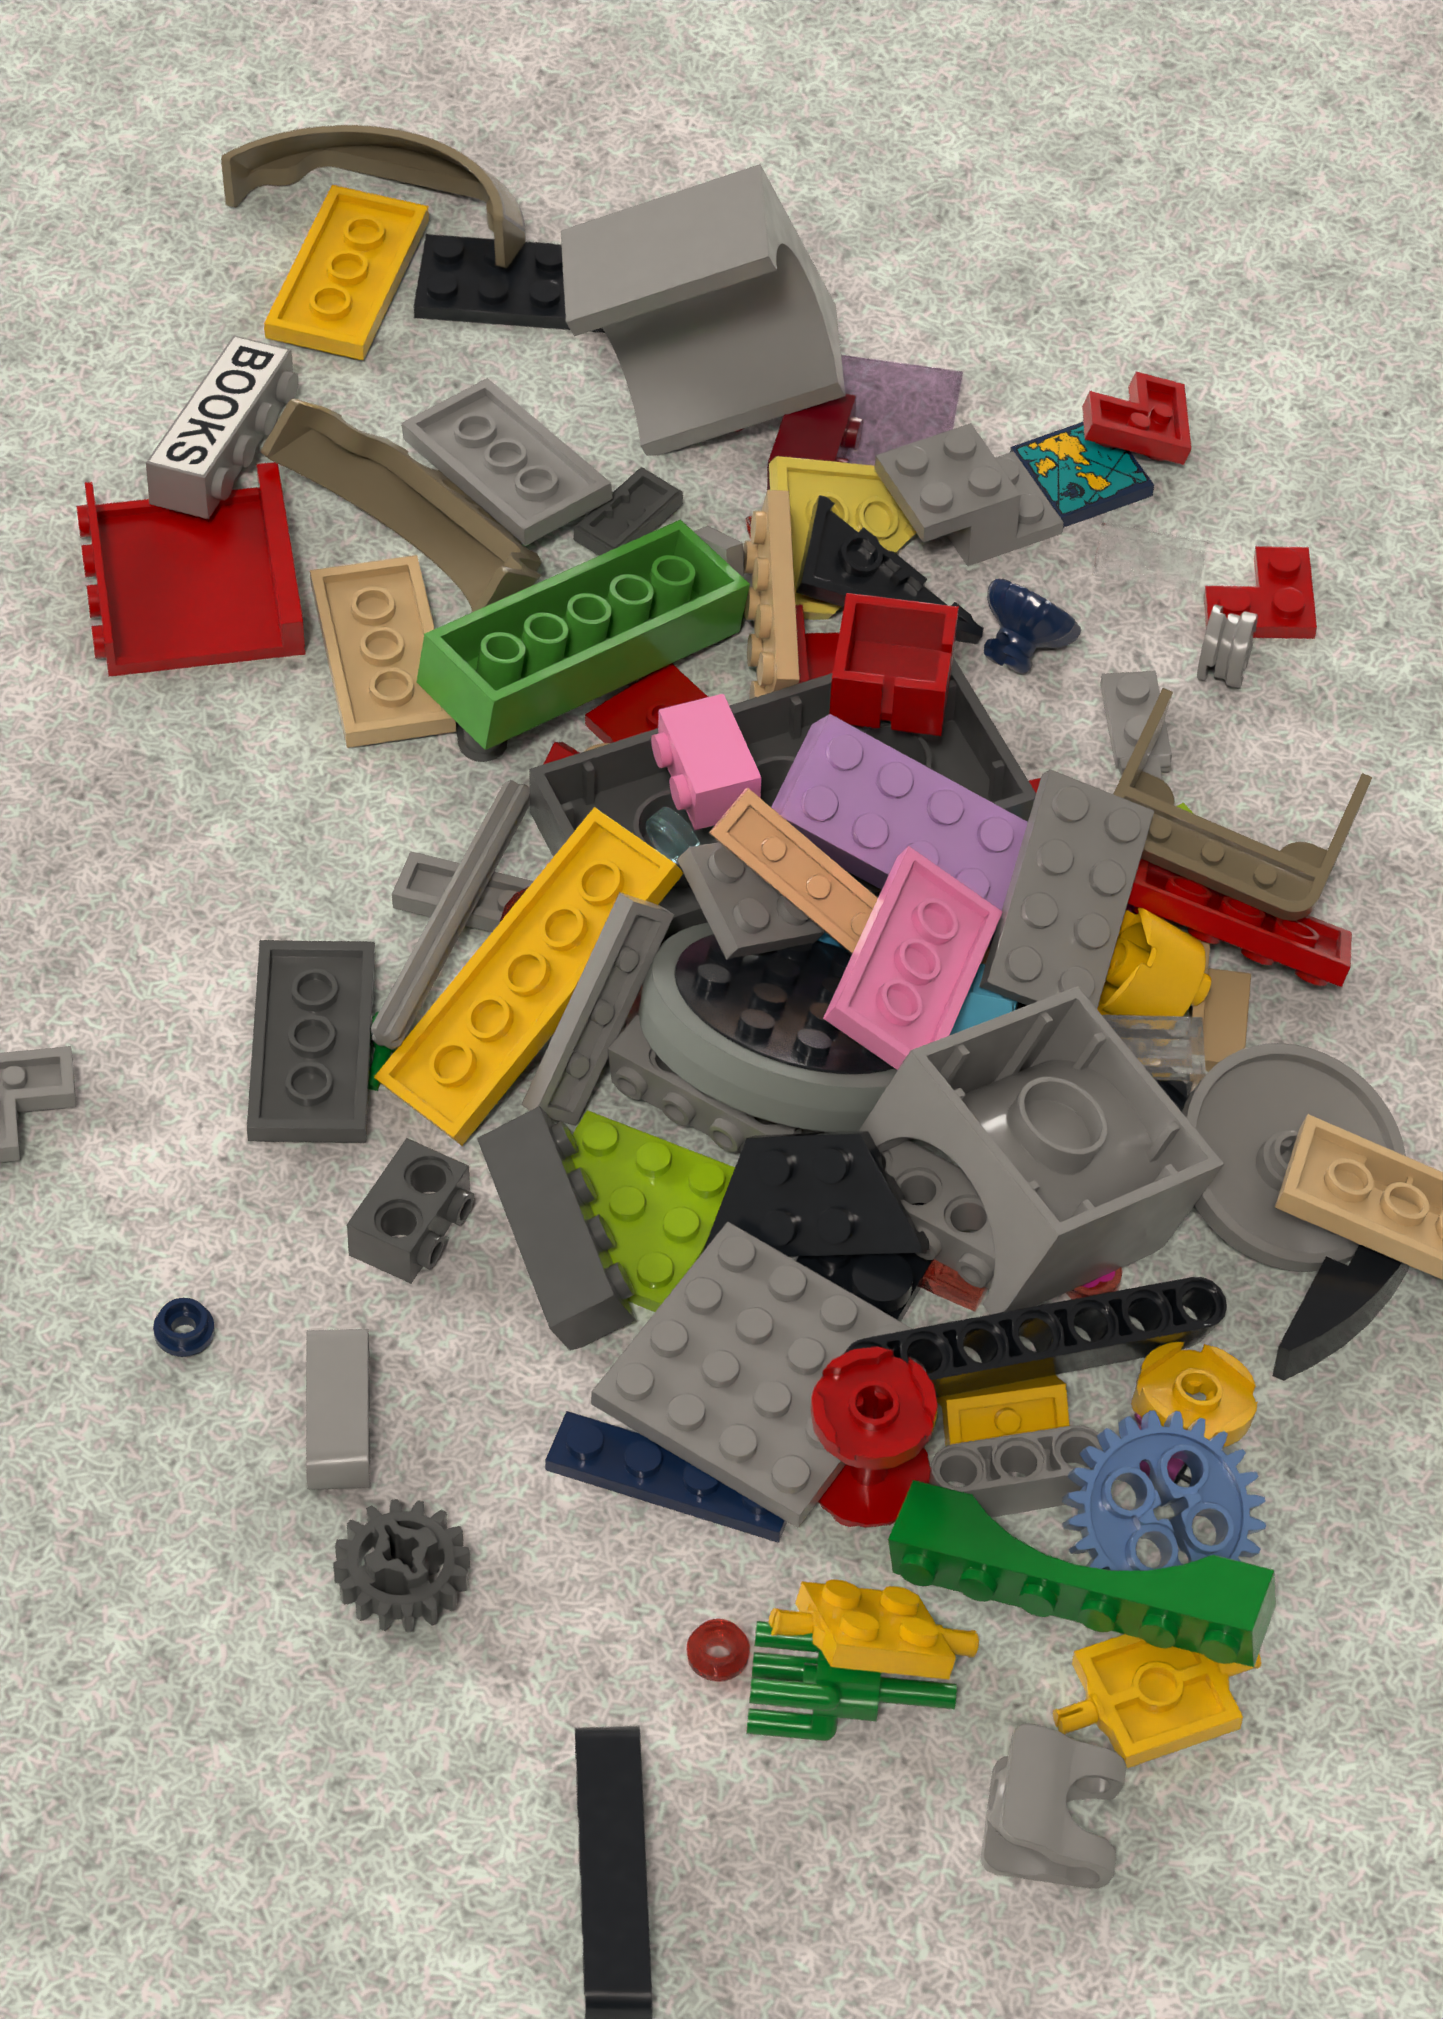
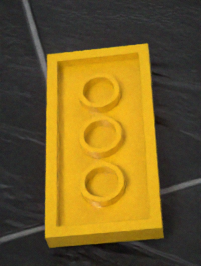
(346, 272)

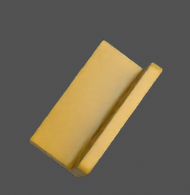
(1005, 1410)

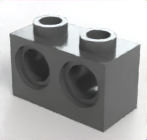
(402, 1208)

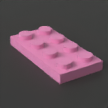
(913, 960)

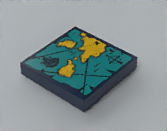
(1082, 475)

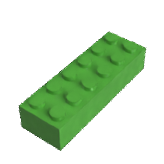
(581, 633)

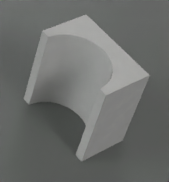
(706, 309)
(1059, 1138)

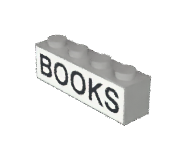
(221, 427)

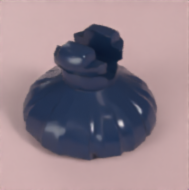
(1025, 624)

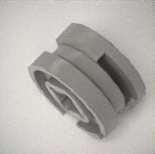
(1227, 646)

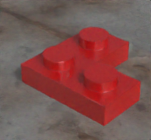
(1148, 424)
(1280, 597)

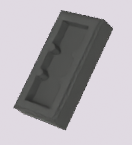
(634, 511)

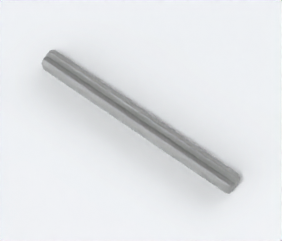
(450, 915)

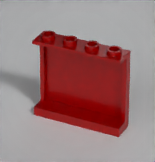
(192, 586)

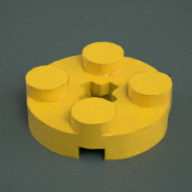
(1214, 1372)

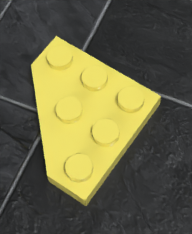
(858, 499)

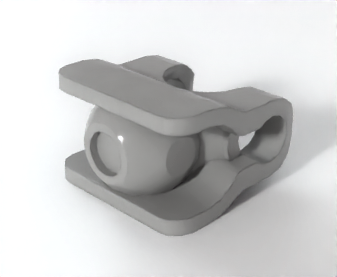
(1027, 1811)

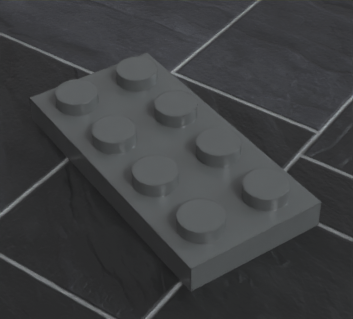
(311, 1041)

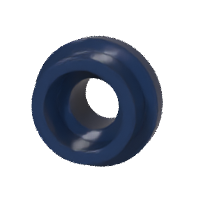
(183, 1312)

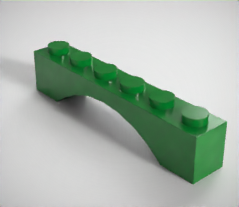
(1199, 1606)

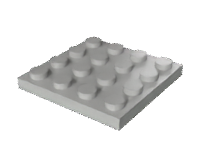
(733, 1370)

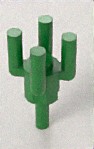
(825, 1690)

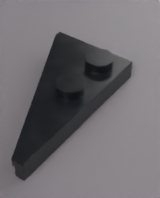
(846, 561)

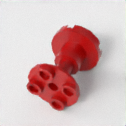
(876, 1420)

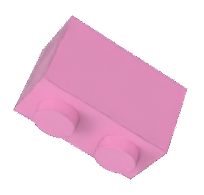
(704, 758)

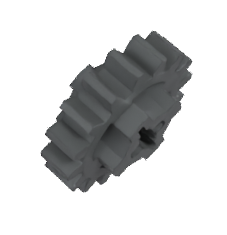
(389, 1585)

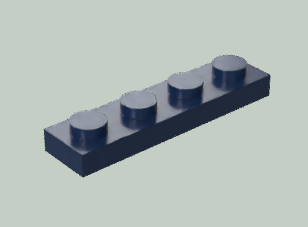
(646, 1471)

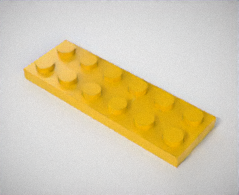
(521, 978)

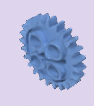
(1214, 1493)

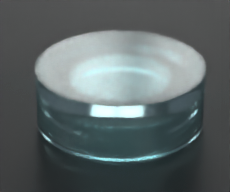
(670, 833)

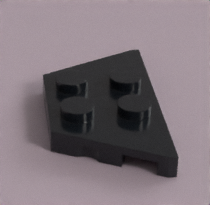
(818, 1197)

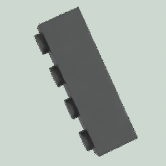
(557, 1229)

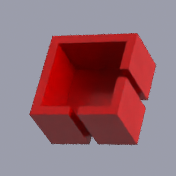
(893, 663)

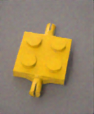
(874, 1630)
(1151, 1697)

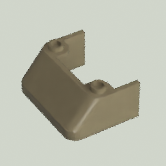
(1268, 879)

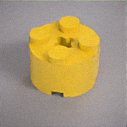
(1154, 969)

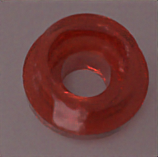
(718, 1633)

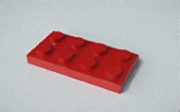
(1309, 945)

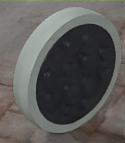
(758, 1033)

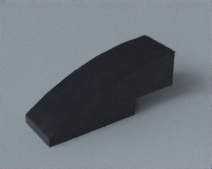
(1337, 1308)

